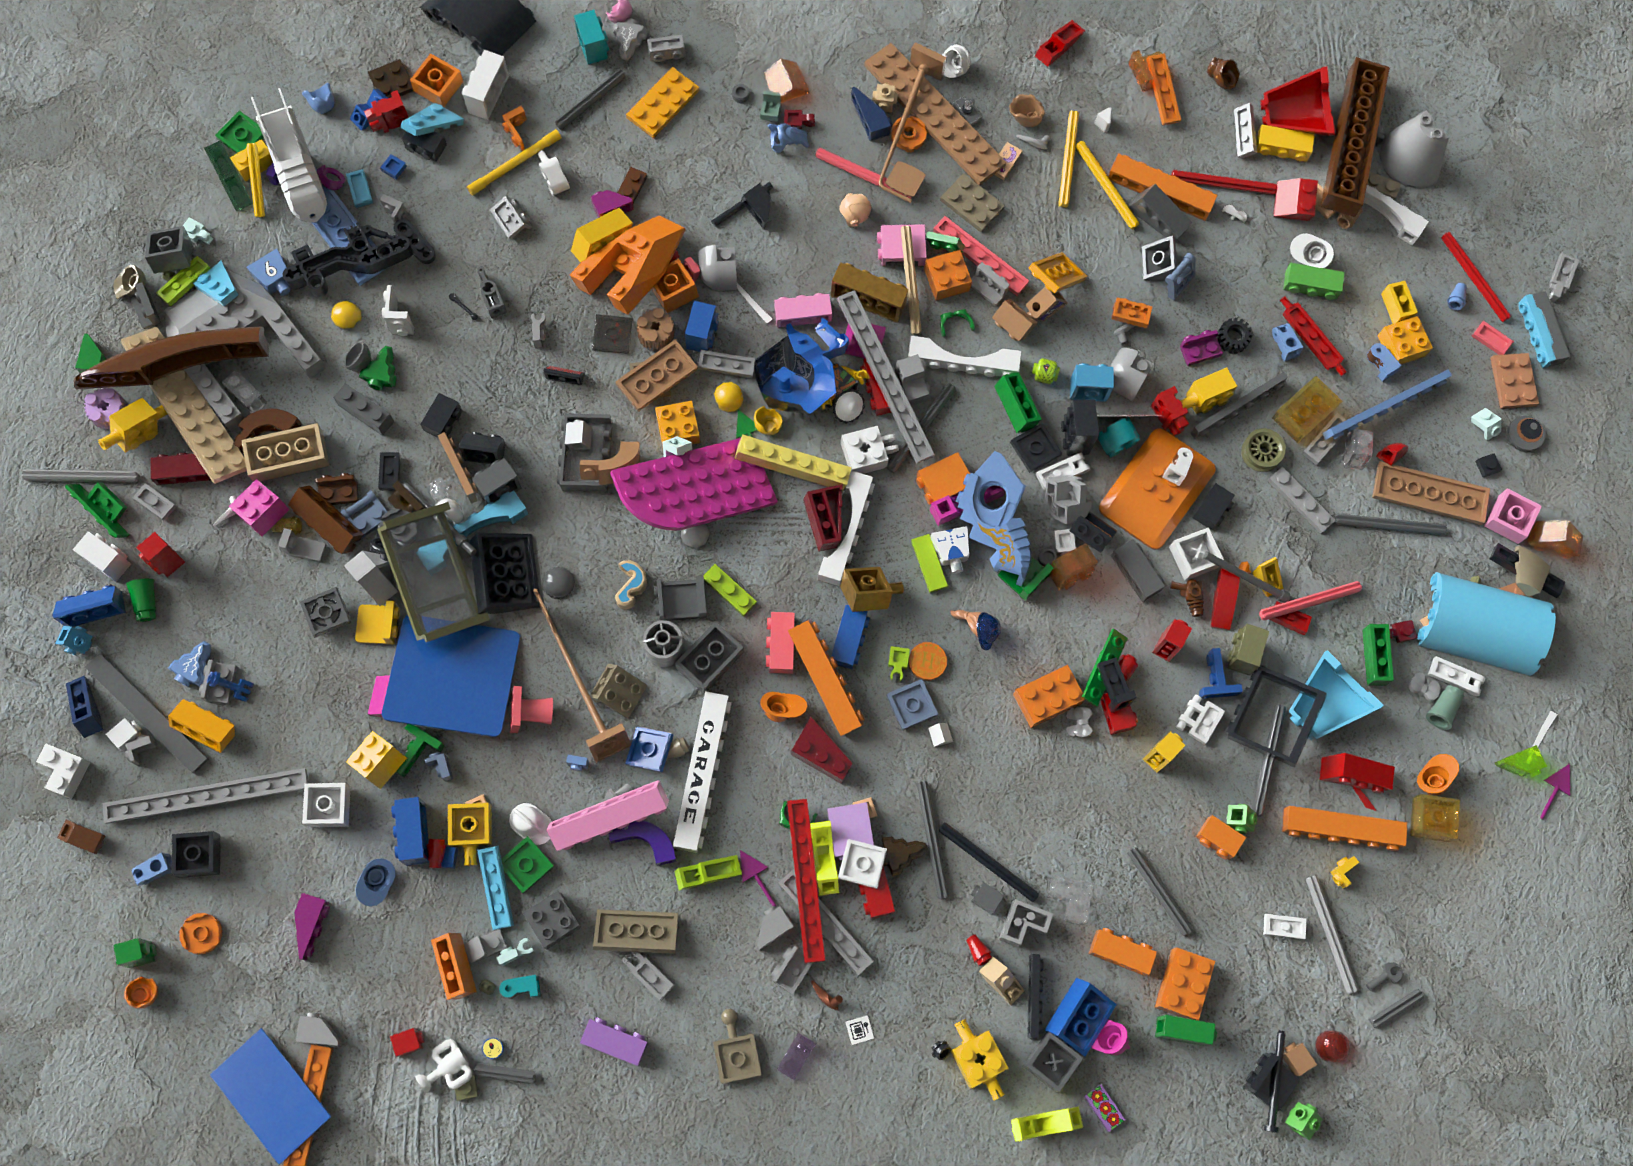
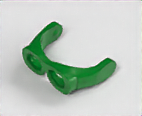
(960, 313)
(783, 821)

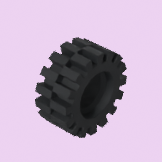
(1239, 327)

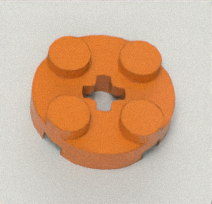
(918, 137)

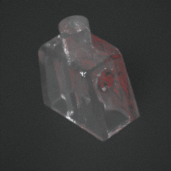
(1358, 444)

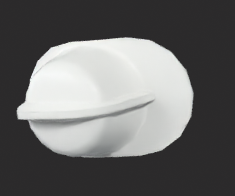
(1311, 250)
(530, 822)

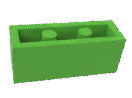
(1313, 281)

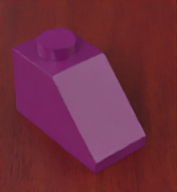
(608, 201)

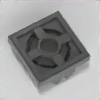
(326, 613)

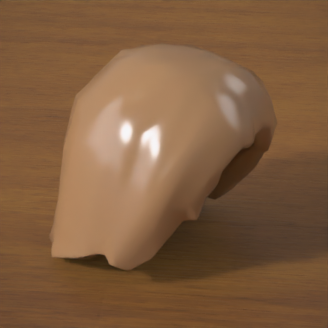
(1027, 110)

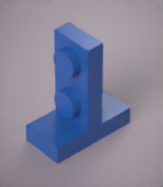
(1217, 678)

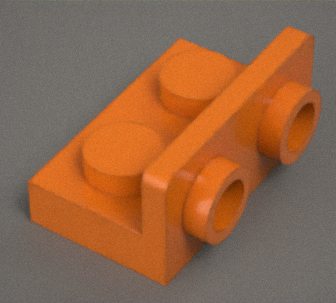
(1131, 312)

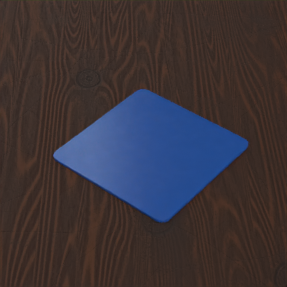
(452, 680)

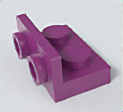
(1201, 347)

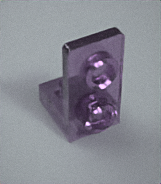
(796, 1056)

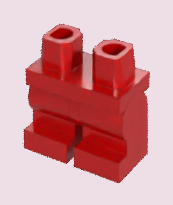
(386, 113)
(1171, 411)

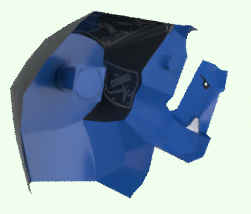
(797, 372)

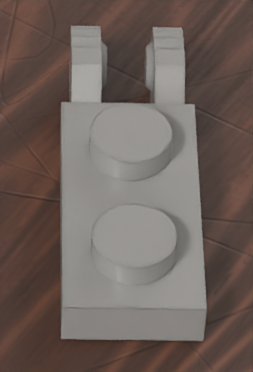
(649, 976)

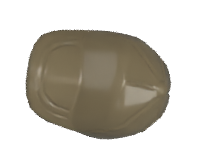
(126, 281)

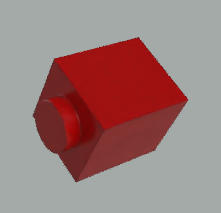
(407, 1042)

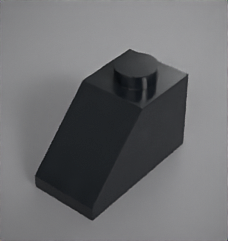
(758, 203)

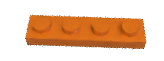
(1163, 89)

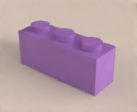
(614, 1041)

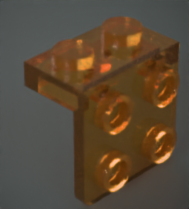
(1141, 71)

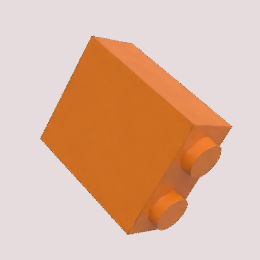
(943, 478)

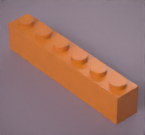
(1184, 195)
(825, 677)
(1344, 827)

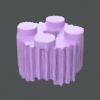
(103, 404)

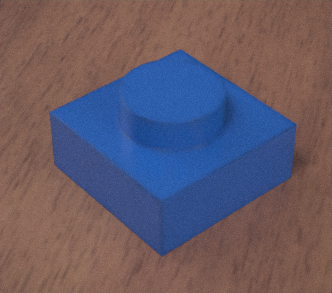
(393, 166)

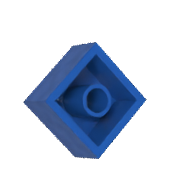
(701, 327)

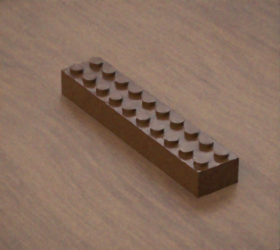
(1355, 137)

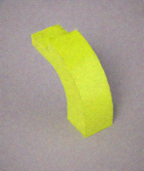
(824, 858)
(1046, 1123)

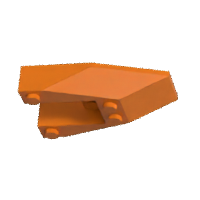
(639, 254)

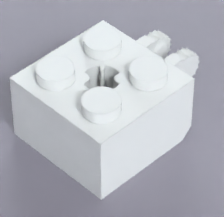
(871, 441)

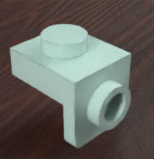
(1488, 423)

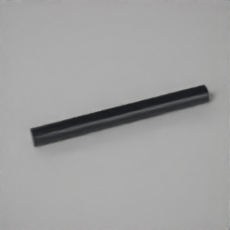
(722, 217)

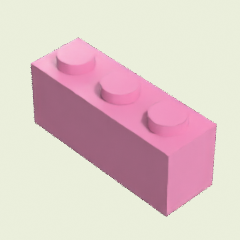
(802, 310)

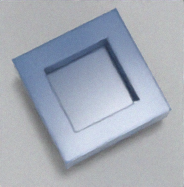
(577, 762)

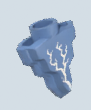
(191, 665)

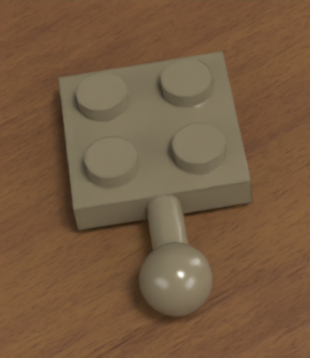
(737, 1055)

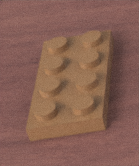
(656, 375)

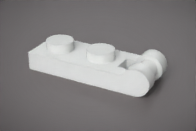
(1064, 467)
(1456, 676)

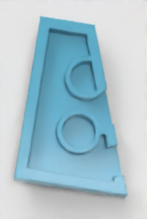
(429, 119)
(217, 284)

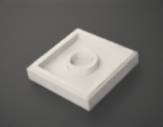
(862, 863)

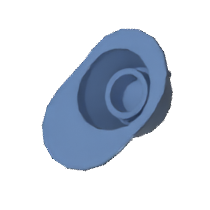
(375, 882)

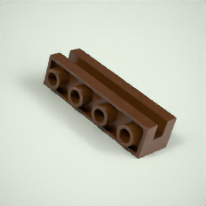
(325, 519)

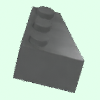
(1160, 212)

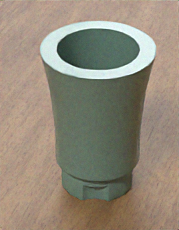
(1446, 708)

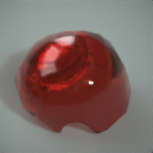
(1332, 1046)

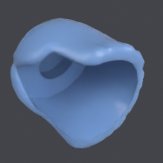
(320, 99)

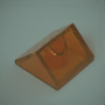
(786, 79)

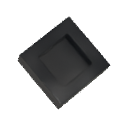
(1488, 465)

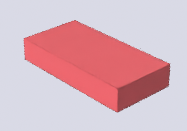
(1492, 338)

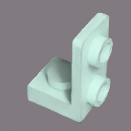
(676, 446)

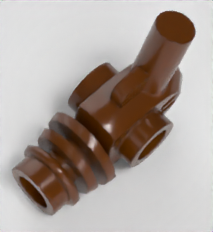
(1193, 594)

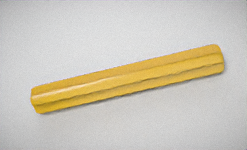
(255, 180)

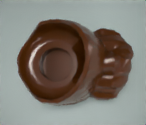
(1224, 72)

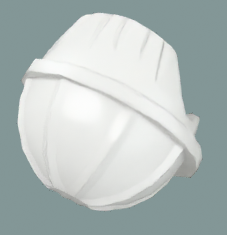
(957, 61)

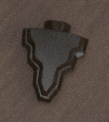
(901, 853)

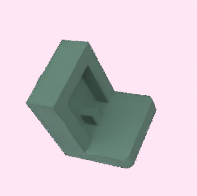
(771, 106)

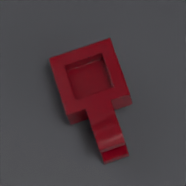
(797, 118)
(1403, 631)

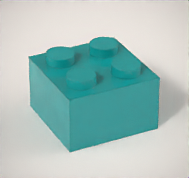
(591, 36)

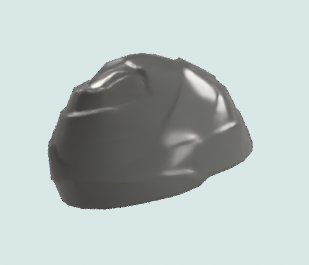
(358, 357)

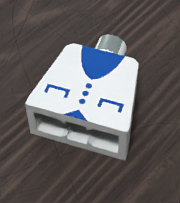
(952, 547)

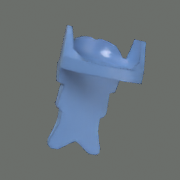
(787, 135)

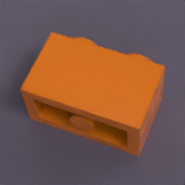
(1220, 838)

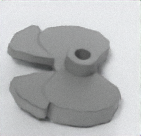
(1418, 686)
(1081, 715)

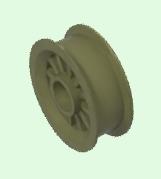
(1256, 441)

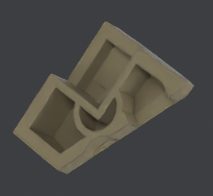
(1530, 571)

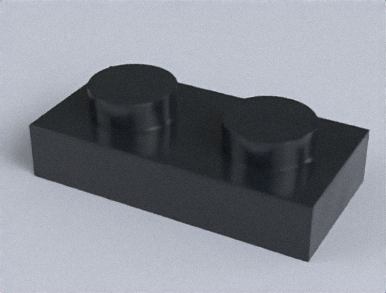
(388, 470)

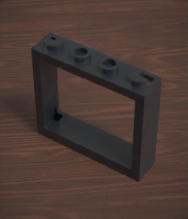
(1248, 695)

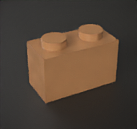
(1014, 320)

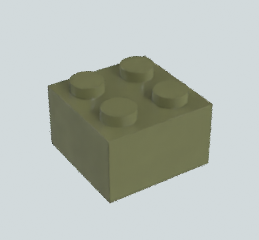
(1247, 649)

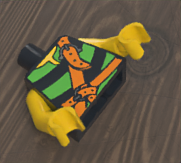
(845, 380)

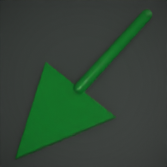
(745, 425)

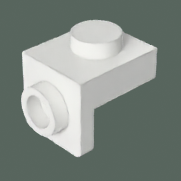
(1064, 541)

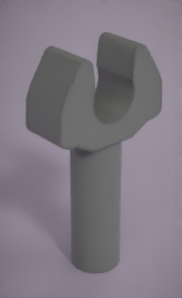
(1386, 975)

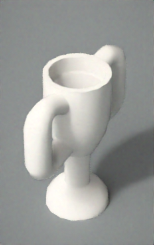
(448, 1066)

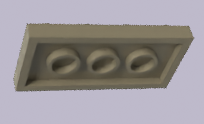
(635, 931)

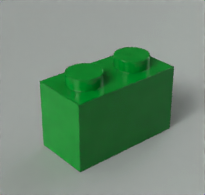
(134, 953)

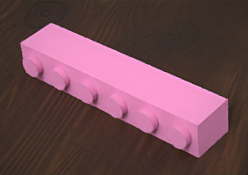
(608, 815)

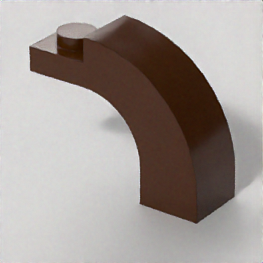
(265, 421)

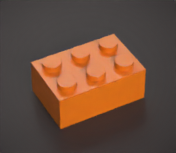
(1049, 696)
(1185, 984)

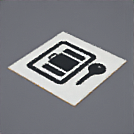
(859, 1030)

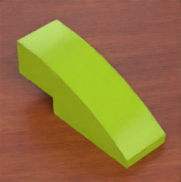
(707, 872)

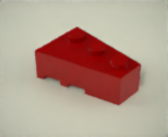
(1357, 772)

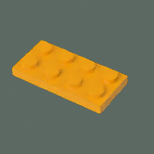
(662, 102)
(1057, 272)

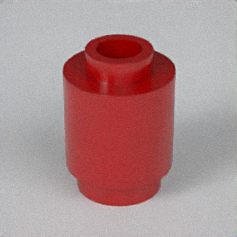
(1128, 665)

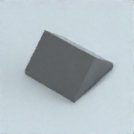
(1159, 259)

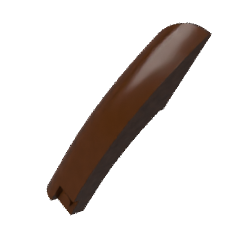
(172, 354)

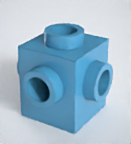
(74, 640)

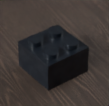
(195, 854)

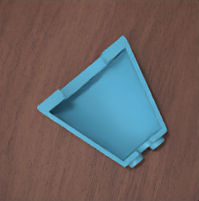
(1344, 701)

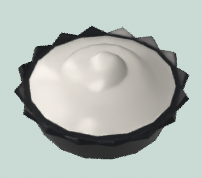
(848, 406)

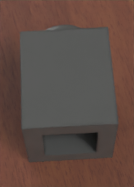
(986, 897)

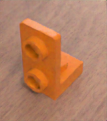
(511, 119)

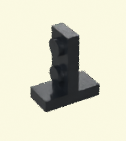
(1115, 685)

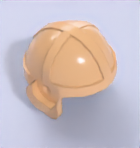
(855, 209)

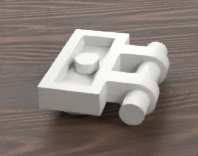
(1205, 722)

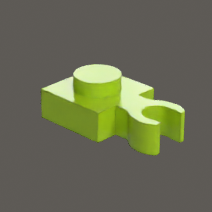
(899, 660)

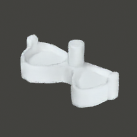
(1239, 214)

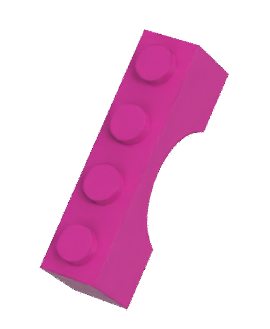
(947, 507)

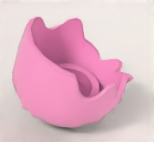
(620, 11)

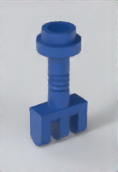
(215, 679)

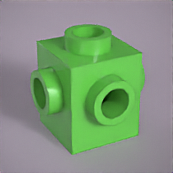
(1241, 818)
(1304, 1120)

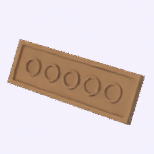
(1431, 493)

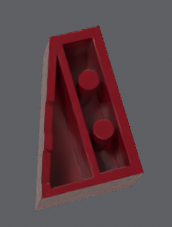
(824, 514)

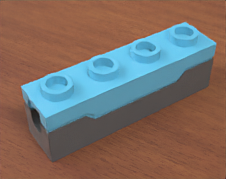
(1543, 329)

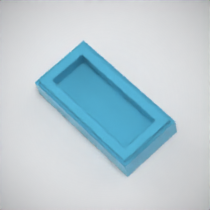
(359, 188)

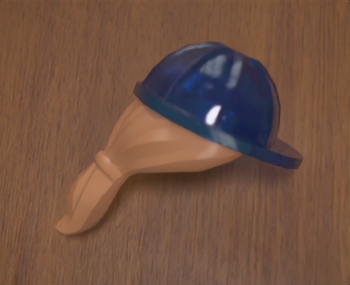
(982, 624)

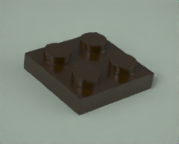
(391, 78)

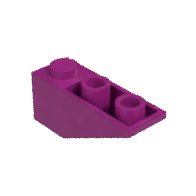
(308, 922)

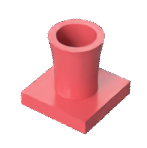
(529, 710)

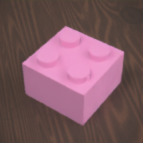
(1512, 516)

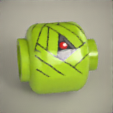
(1046, 371)

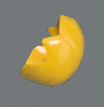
(346, 314)
(728, 396)
(768, 421)

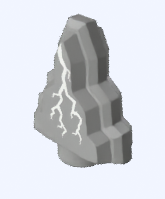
(629, 36)

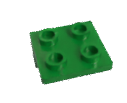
(1036, 576)

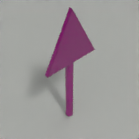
(1561, 782)
(751, 867)

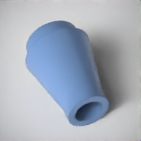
(1458, 297)

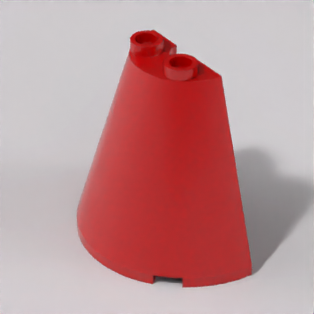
(1301, 104)

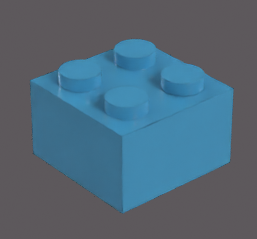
(1091, 382)

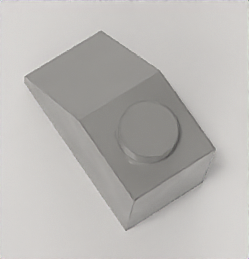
(773, 926)
(316, 1031)

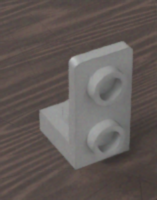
(300, 546)

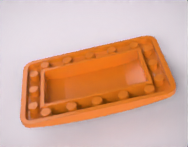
(1145, 501)

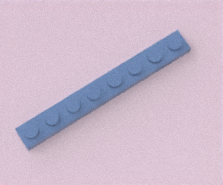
(1382, 408)

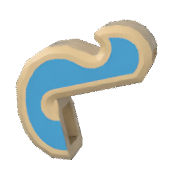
(633, 587)

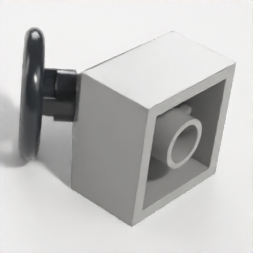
(374, 572)

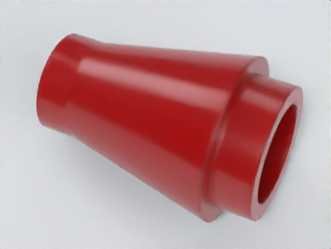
(436, 850)
(979, 951)

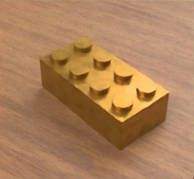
(874, 292)

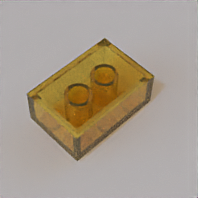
(1307, 409)

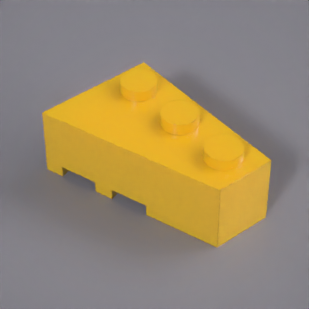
(599, 233)

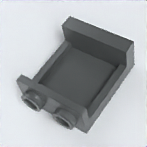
(680, 599)

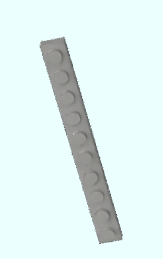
(885, 377)
(204, 796)

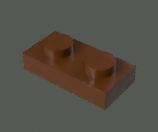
(632, 183)

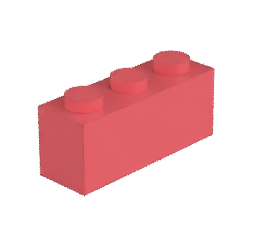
(780, 643)

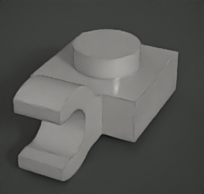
(538, 333)

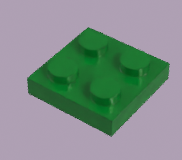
(239, 132)
(526, 864)

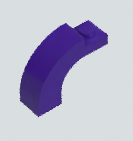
(652, 835)

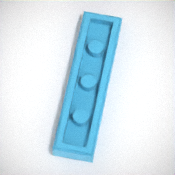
(495, 887)

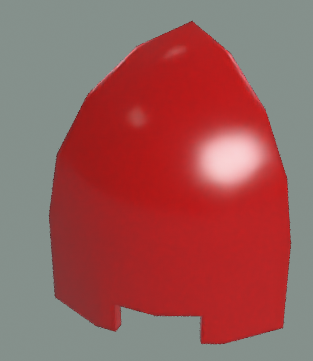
(1392, 453)

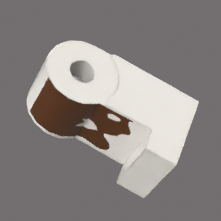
(1179, 467)

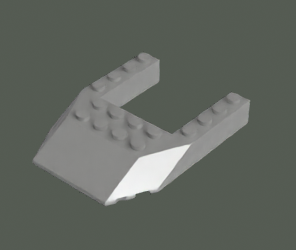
(249, 309)

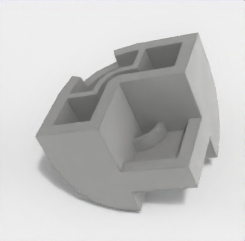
(718, 268)
(1129, 372)
(1067, 498)

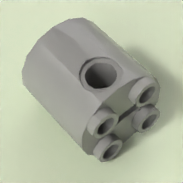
(661, 653)

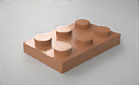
(1514, 380)

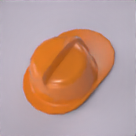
(782, 706)
(1438, 774)

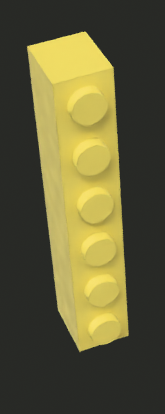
(792, 462)

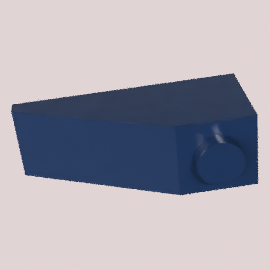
(871, 115)
(83, 707)

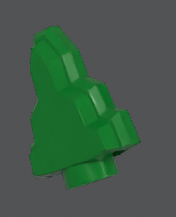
(380, 371)

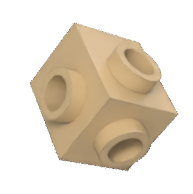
(885, 97)

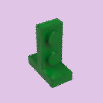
(416, 747)

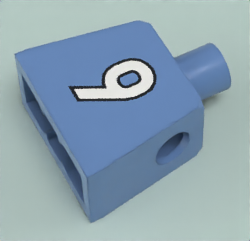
(269, 272)

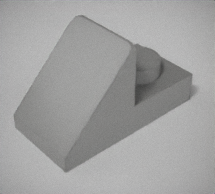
(485, 946)

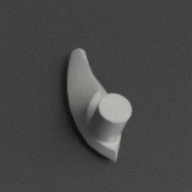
(1042, 144)
(1121, 332)

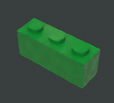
(1017, 402)
(1377, 655)

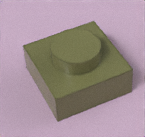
(468, 1090)

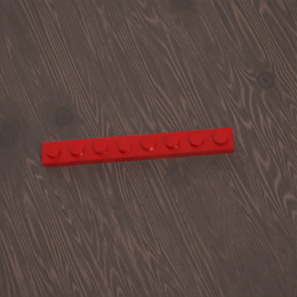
(806, 881)

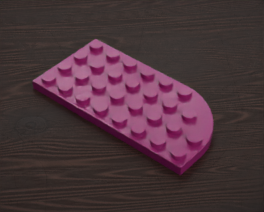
(693, 487)

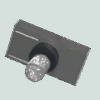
(966, 110)

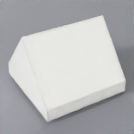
(1103, 119)
(940, 734)

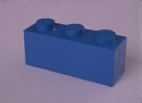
(850, 637)

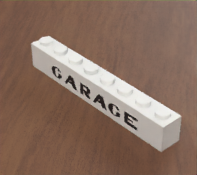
(701, 772)

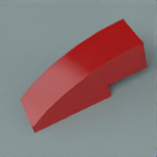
(1059, 43)
(1224, 600)

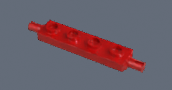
(1313, 336)

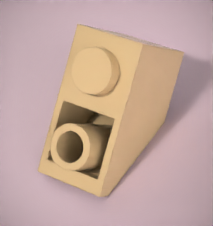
(1002, 980)

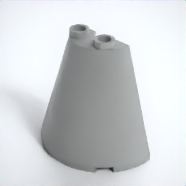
(1415, 152)

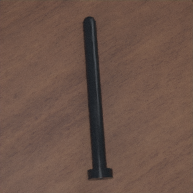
(1276, 1080)

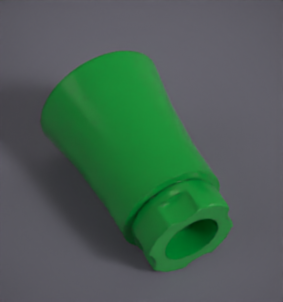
(142, 599)

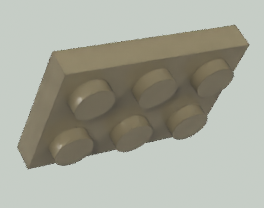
(972, 202)

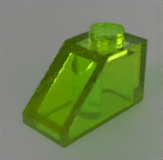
(1524, 762)

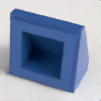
(450, 857)

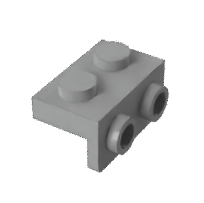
(666, 48)
(989, 284)
(792, 970)

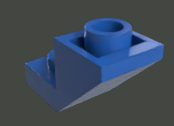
(358, 116)

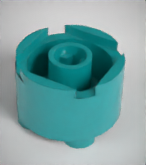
(1118, 436)

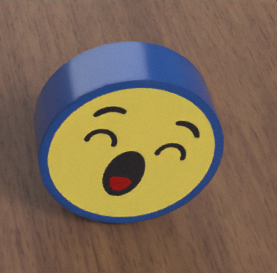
(493, 1048)

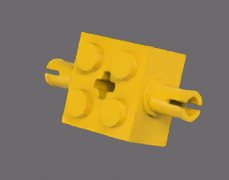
(133, 425)
(975, 1072)

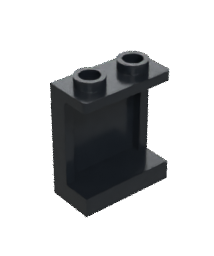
(1093, 531)

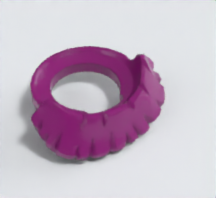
(332, 185)

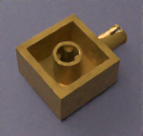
(868, 589)

